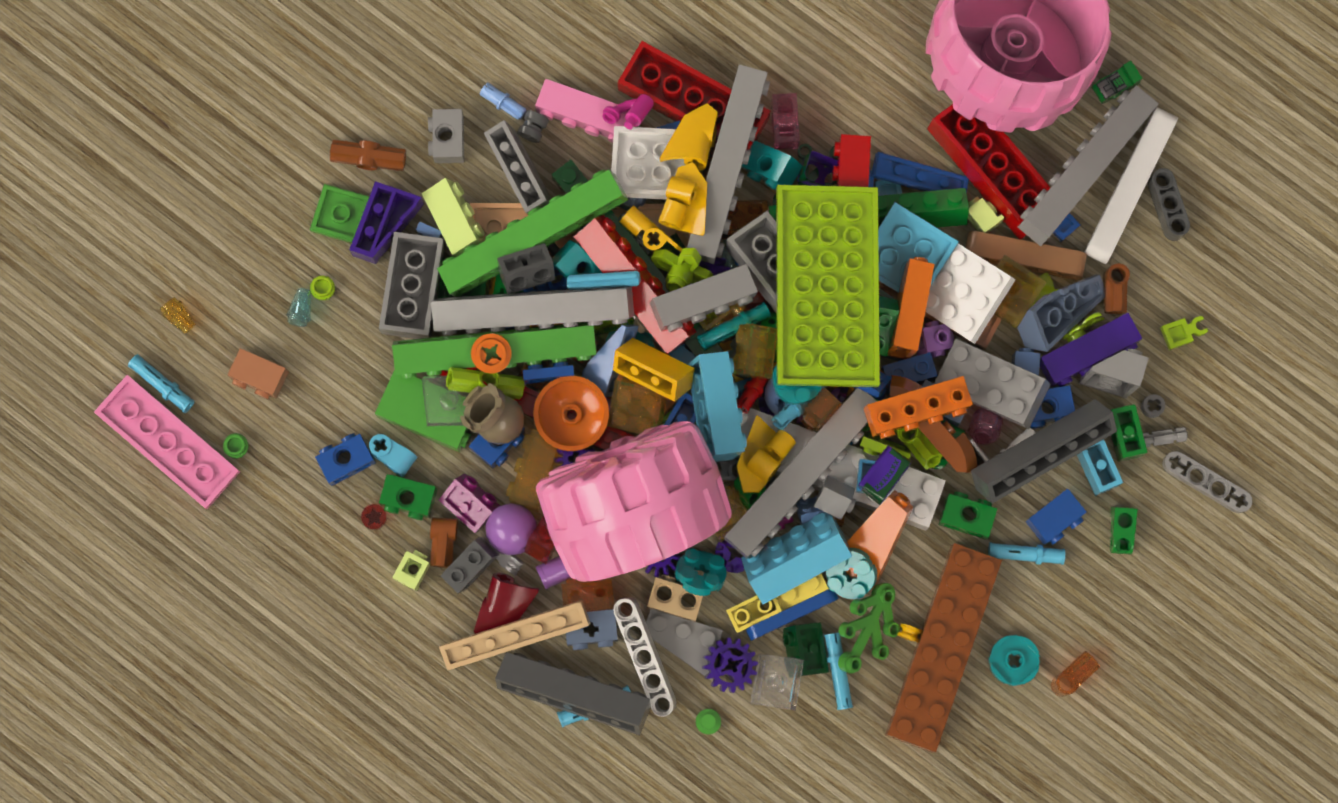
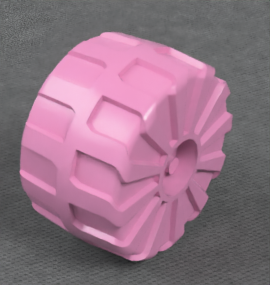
(1017, 57)
(634, 502)

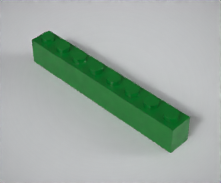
(937, 207)

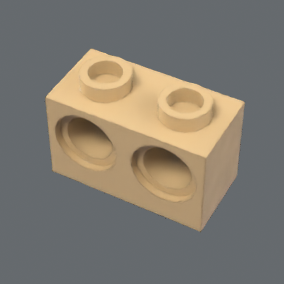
(673, 605)

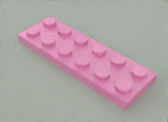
(167, 442)

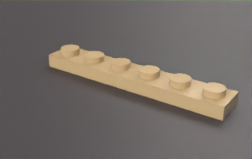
(514, 635)

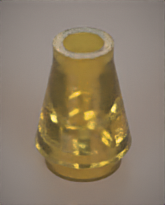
(177, 315)

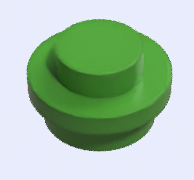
(235, 445)
(708, 721)

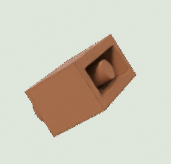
(257, 374)

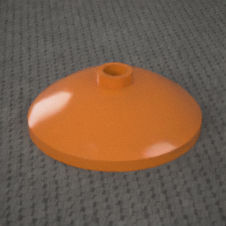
(566, 395)

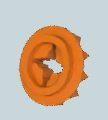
(493, 364)

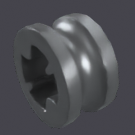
(1161, 404)

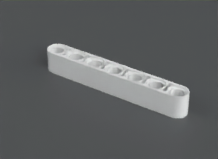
(1130, 185)

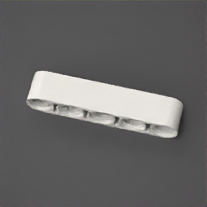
(645, 669)

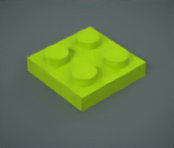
(875, 444)

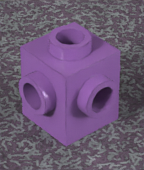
(935, 339)

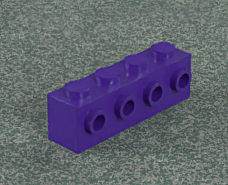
(1089, 350)

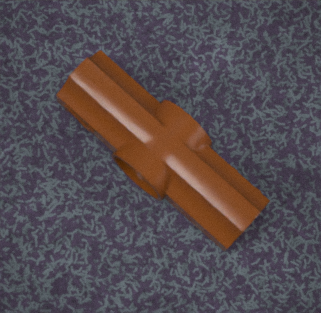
(368, 155)

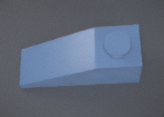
(600, 367)

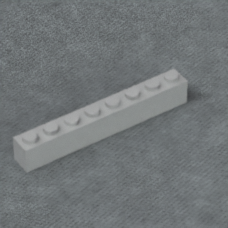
(728, 158)
(1088, 165)
(532, 308)
(800, 475)

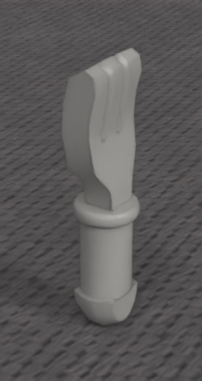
(508, 562)

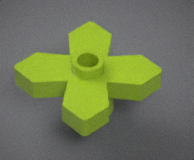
(681, 269)

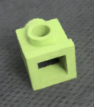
(983, 215)
(404, 576)

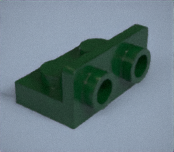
(808, 644)

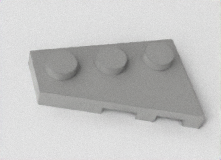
(683, 638)

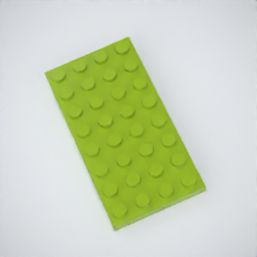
(827, 286)

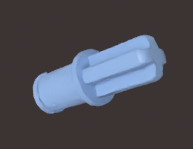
(502, 101)

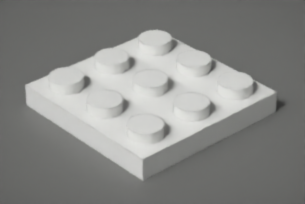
(638, 162)
(967, 293)

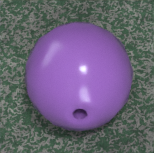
(510, 528)

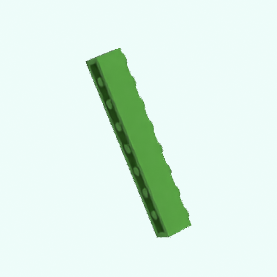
(541, 226)
(526, 345)

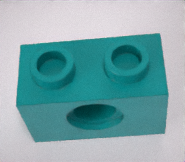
(771, 166)
(570, 256)

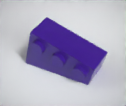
(385, 213)

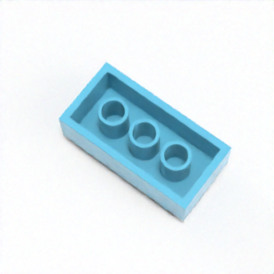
(716, 405)
(796, 557)

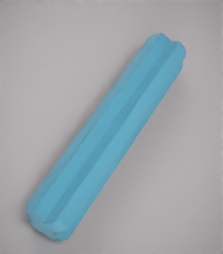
(603, 280)

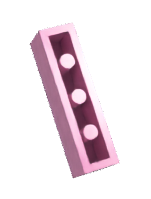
(576, 109)

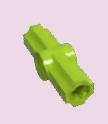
(466, 380)
(920, 447)

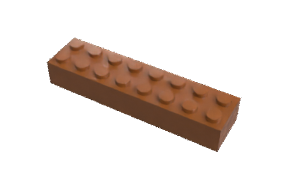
(943, 648)

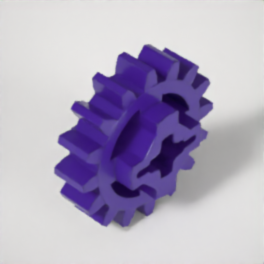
(724, 656)

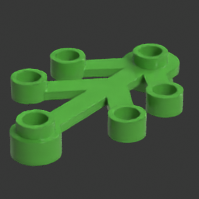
(881, 600)

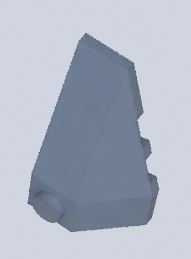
(1059, 312)

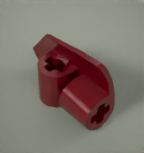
(503, 602)

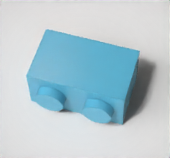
(1099, 468)

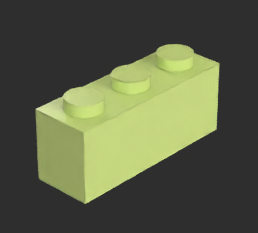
(453, 216)

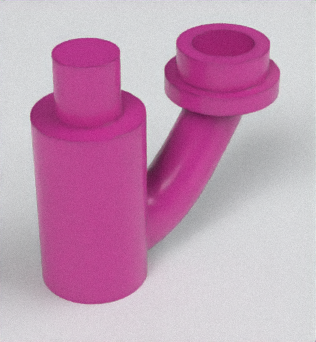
(637, 108)

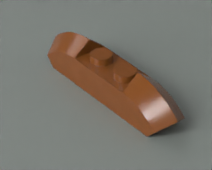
(955, 450)

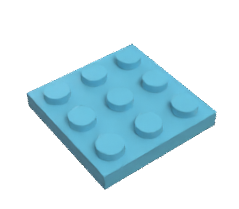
(908, 236)

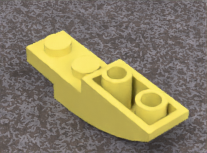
(753, 611)

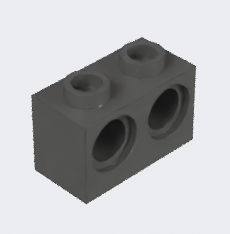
(526, 268)
(469, 565)

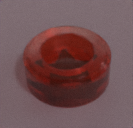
(374, 517)

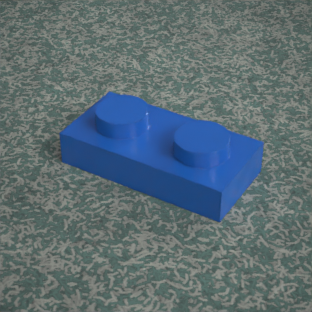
(538, 374)

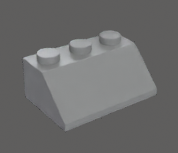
(1118, 374)

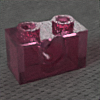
(785, 121)

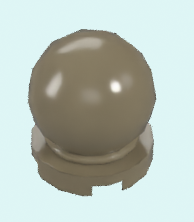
(493, 415)

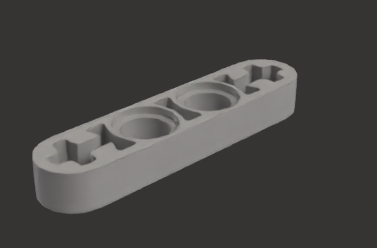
(1205, 485)

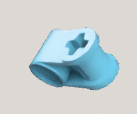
(395, 457)

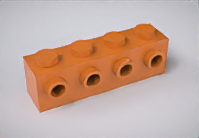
(917, 407)

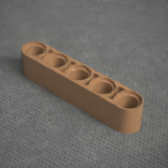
(1030, 255)

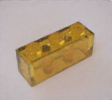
(530, 469)

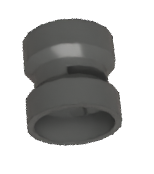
(533, 126)

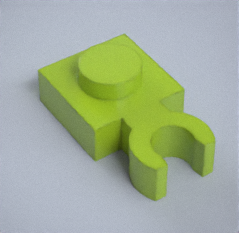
(1180, 333)

